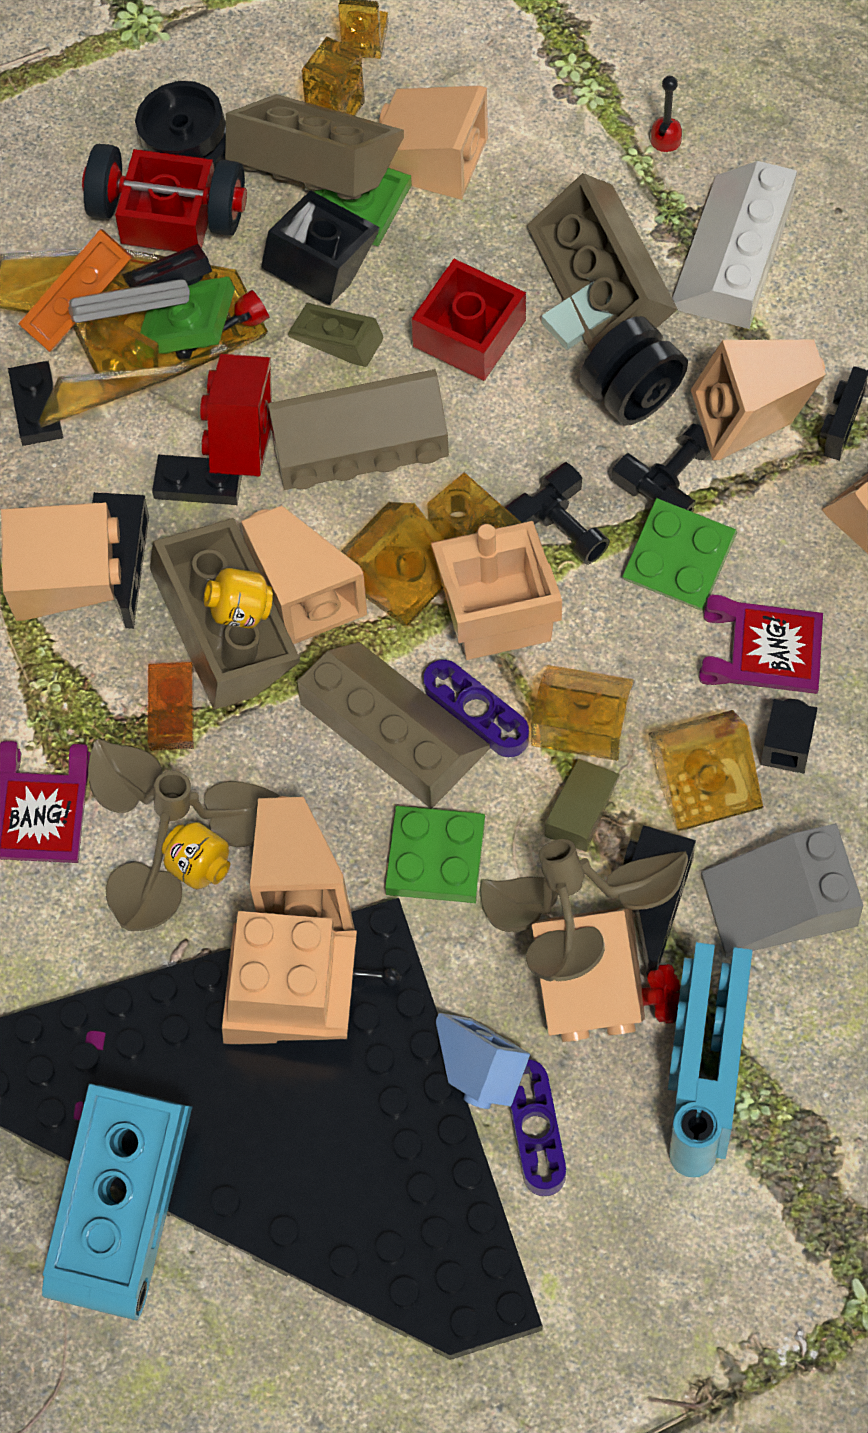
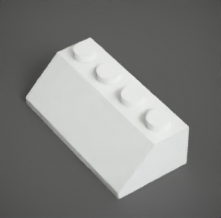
(736, 243)

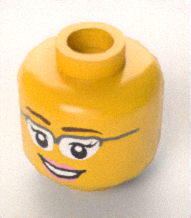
(238, 598)
(196, 855)

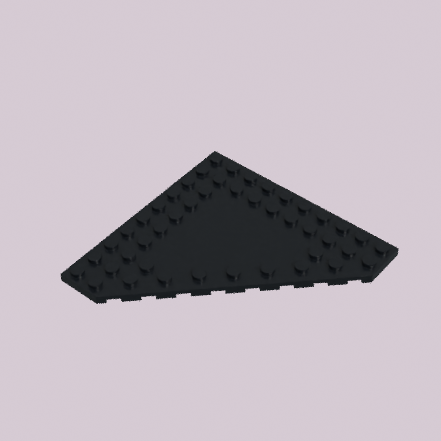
(303, 1153)

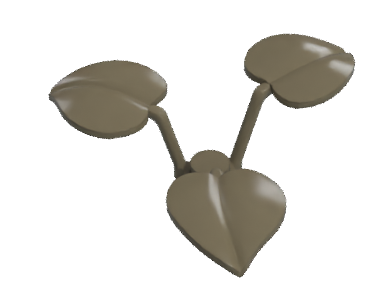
(122, 778)
(573, 953)

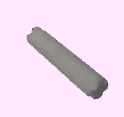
(128, 300)

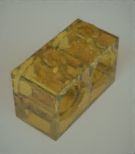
(334, 77)
(470, 498)

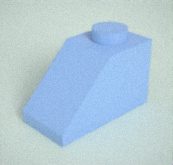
(480, 1061)

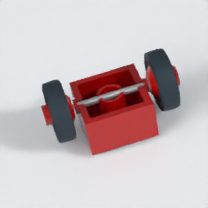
(164, 196)

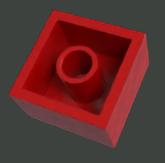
(469, 319)
(237, 414)

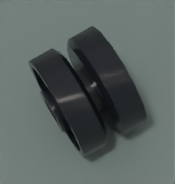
(183, 121)
(633, 370)

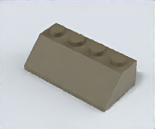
(311, 145)
(592, 239)
(359, 430)
(228, 659)
(390, 721)

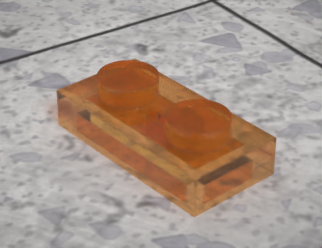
(171, 706)

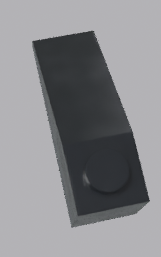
(133, 528)
(656, 922)

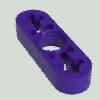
(471, 689)
(554, 1157)

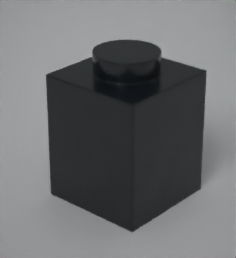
(789, 735)

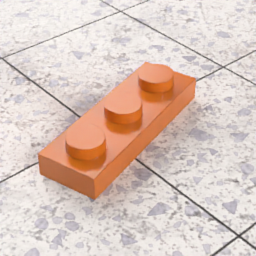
(86, 275)

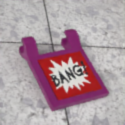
(769, 646)
(42, 811)

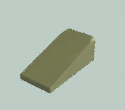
(338, 333)
(581, 804)

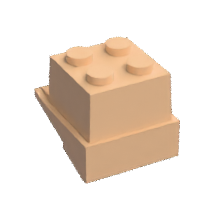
(498, 589)
(287, 979)

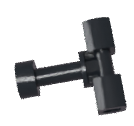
(662, 480)
(550, 507)

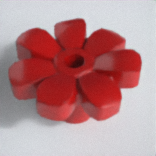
(663, 993)

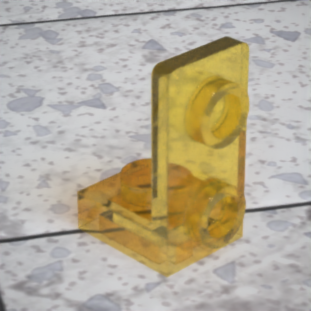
(363, 26)
(122, 340)

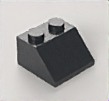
(318, 247)

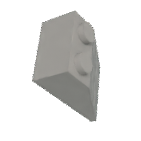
(784, 891)

